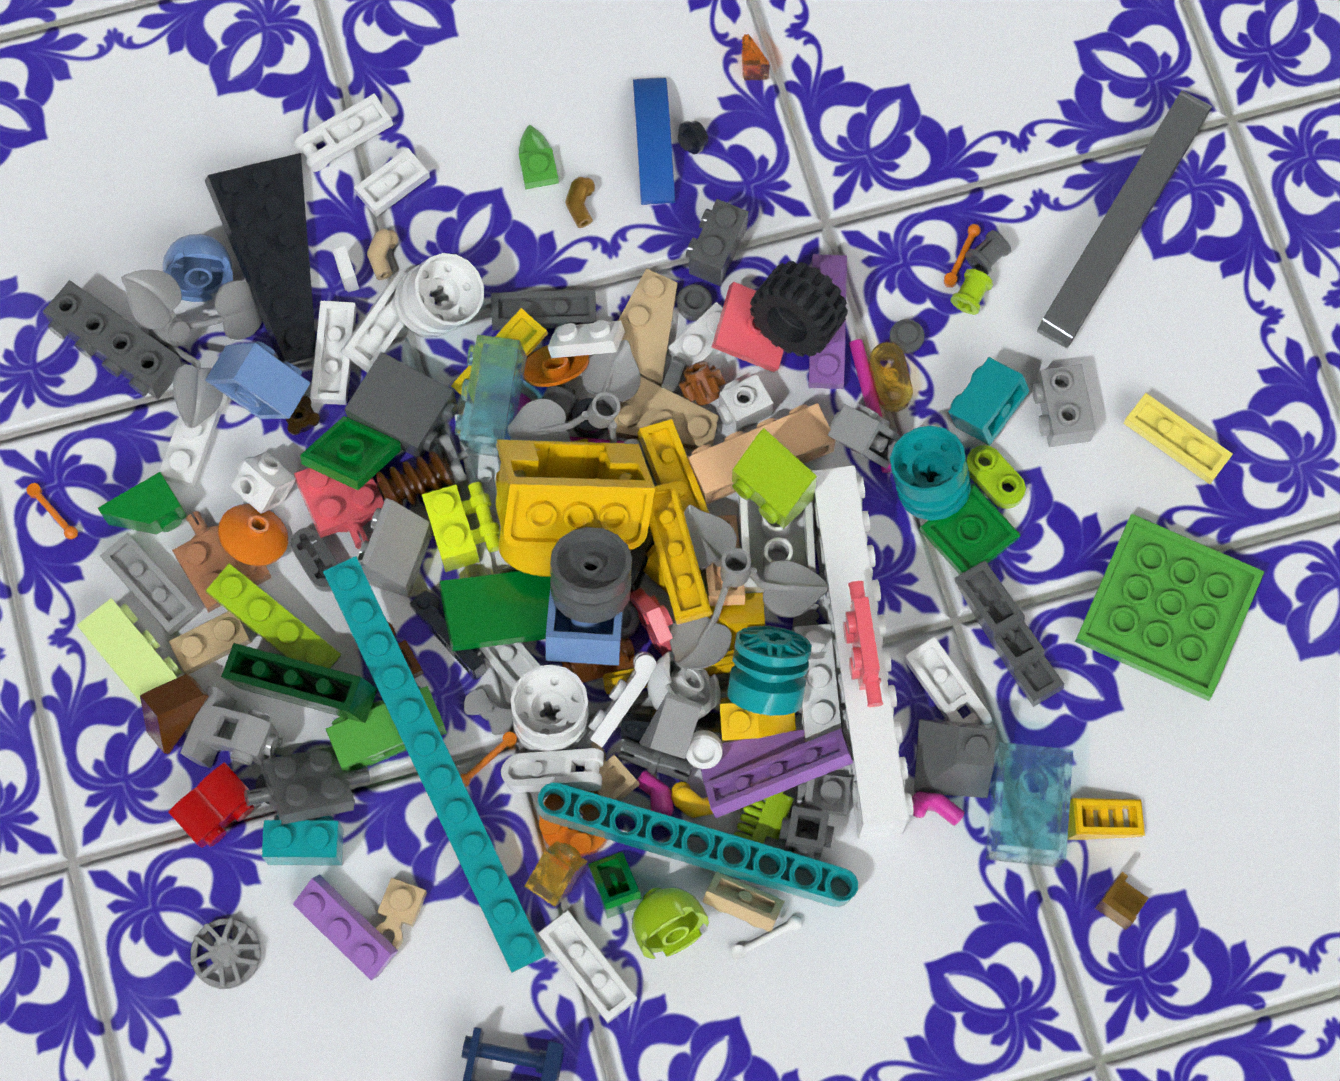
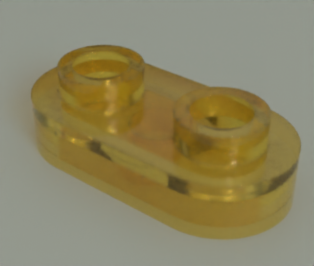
(891, 379)

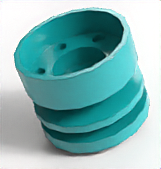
(925, 457)
(769, 670)

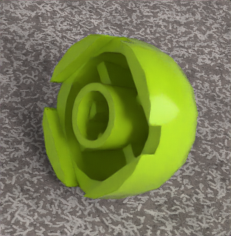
(667, 921)

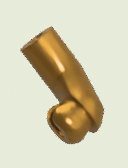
(575, 200)

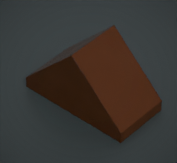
(171, 709)

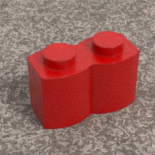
(212, 806)

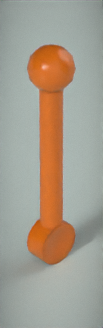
(950, 279)
(35, 491)
(509, 740)

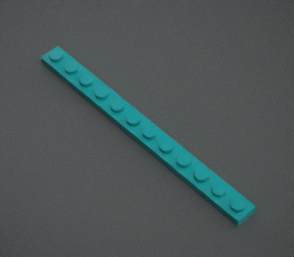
(434, 764)

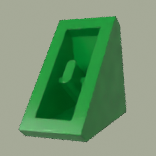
(615, 884)

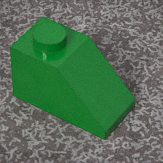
(145, 507)

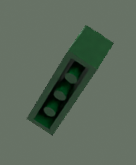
(299, 682)

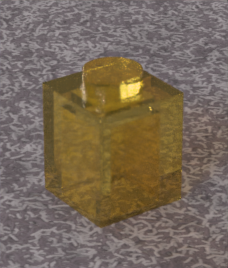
(556, 873)

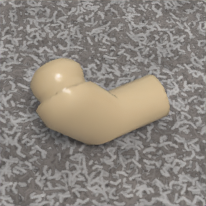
(377, 252)

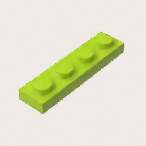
(270, 619)

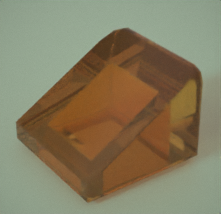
(754, 63)

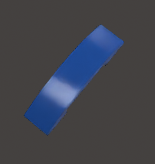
(654, 141)

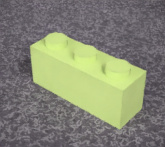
(126, 649)

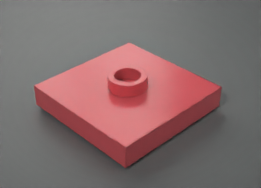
(740, 336)

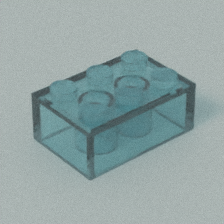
(490, 393)
(1029, 805)

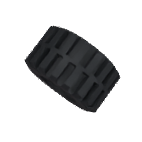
(798, 308)

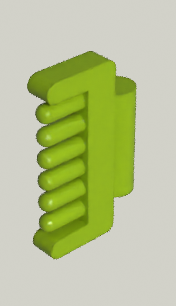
(769, 818)

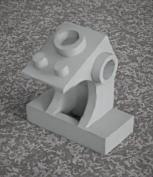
(251, 741)

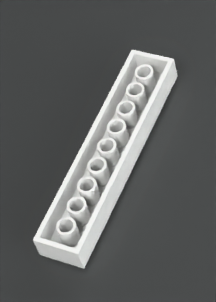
(870, 732)

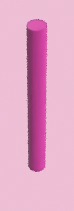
(866, 380)

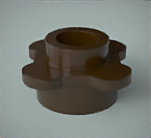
(307, 421)

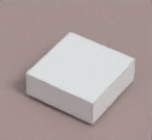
(345, 269)

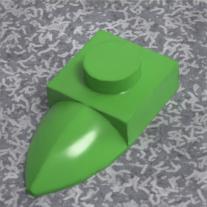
(536, 160)

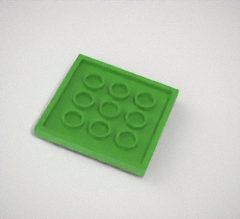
(1169, 607)

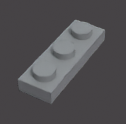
(149, 584)

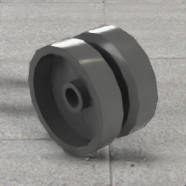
(590, 575)

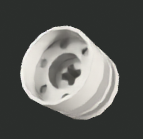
(454, 287)
(554, 691)

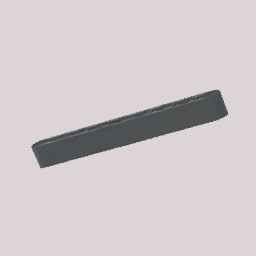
(1124, 219)

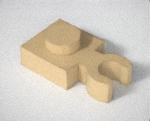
(616, 779)
(400, 906)

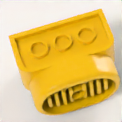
(565, 487)

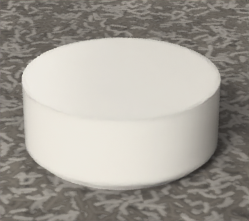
(704, 749)

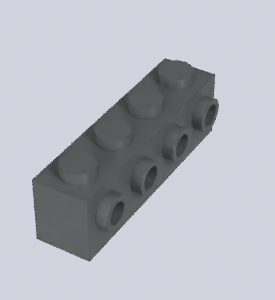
(113, 340)

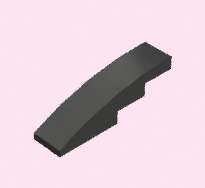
(1009, 633)

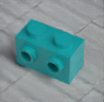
(988, 400)
(303, 842)

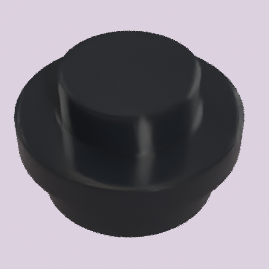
(692, 136)

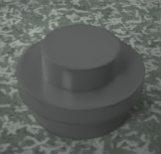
(907, 335)

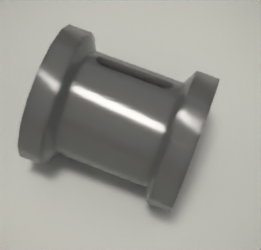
(988, 252)

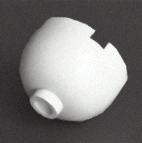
(686, 683)

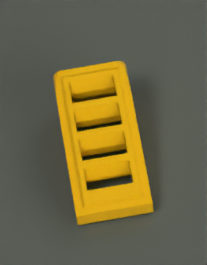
(1082, 821)

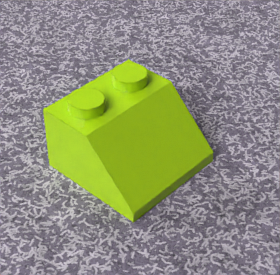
(774, 480)

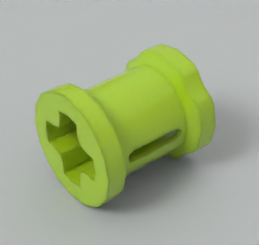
(972, 291)

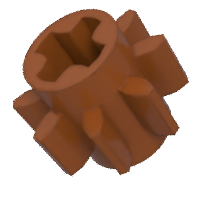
(702, 383)

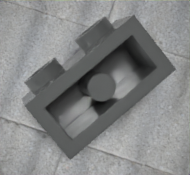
(718, 241)

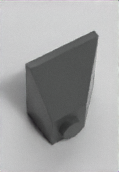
(954, 758)

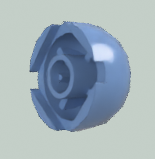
(198, 266)

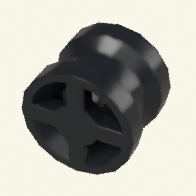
(585, 429)

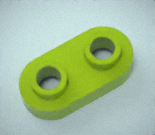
(992, 477)

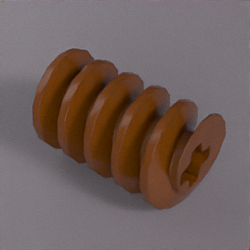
(416, 480)

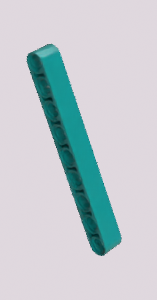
(715, 843)

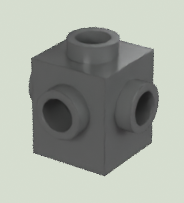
(810, 819)

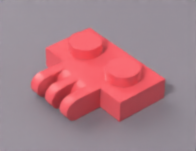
(653, 619)

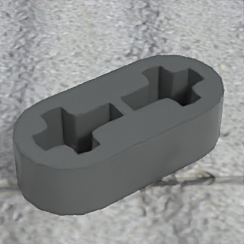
(310, 563)

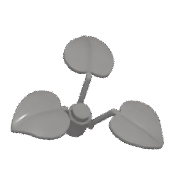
(152, 302)
(608, 375)
(787, 585)

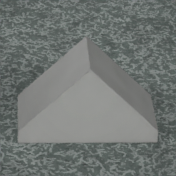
(672, 726)

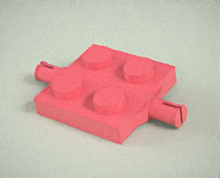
(337, 506)
(860, 632)

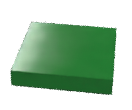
(350, 452)
(971, 534)

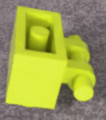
(451, 527)

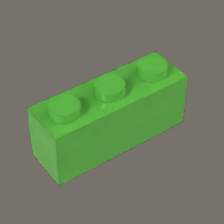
(378, 739)

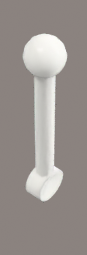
(739, 952)

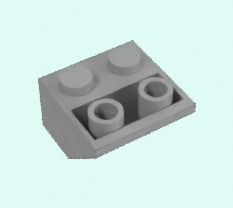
(395, 548)

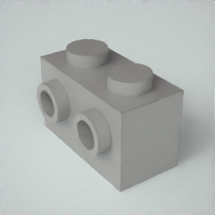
(1064, 405)
(864, 433)

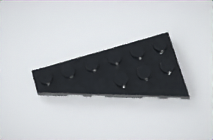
(268, 233)

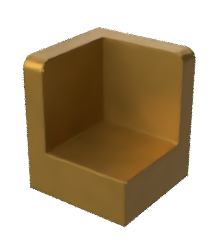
(1121, 902)

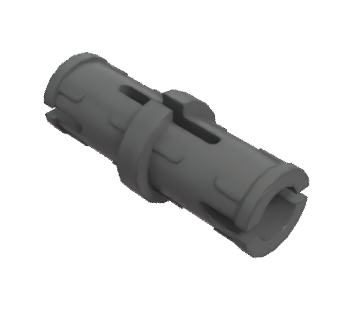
(655, 760)

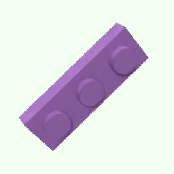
(345, 927)

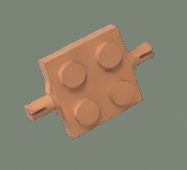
(206, 558)

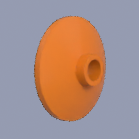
(547, 371)
(248, 544)

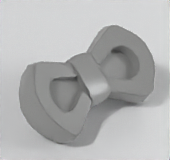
(454, 458)
(499, 718)

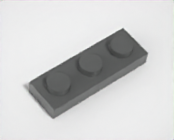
(545, 307)

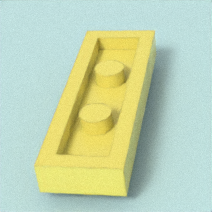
(1177, 438)

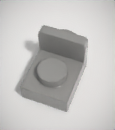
(826, 792)

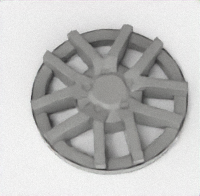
(225, 953)

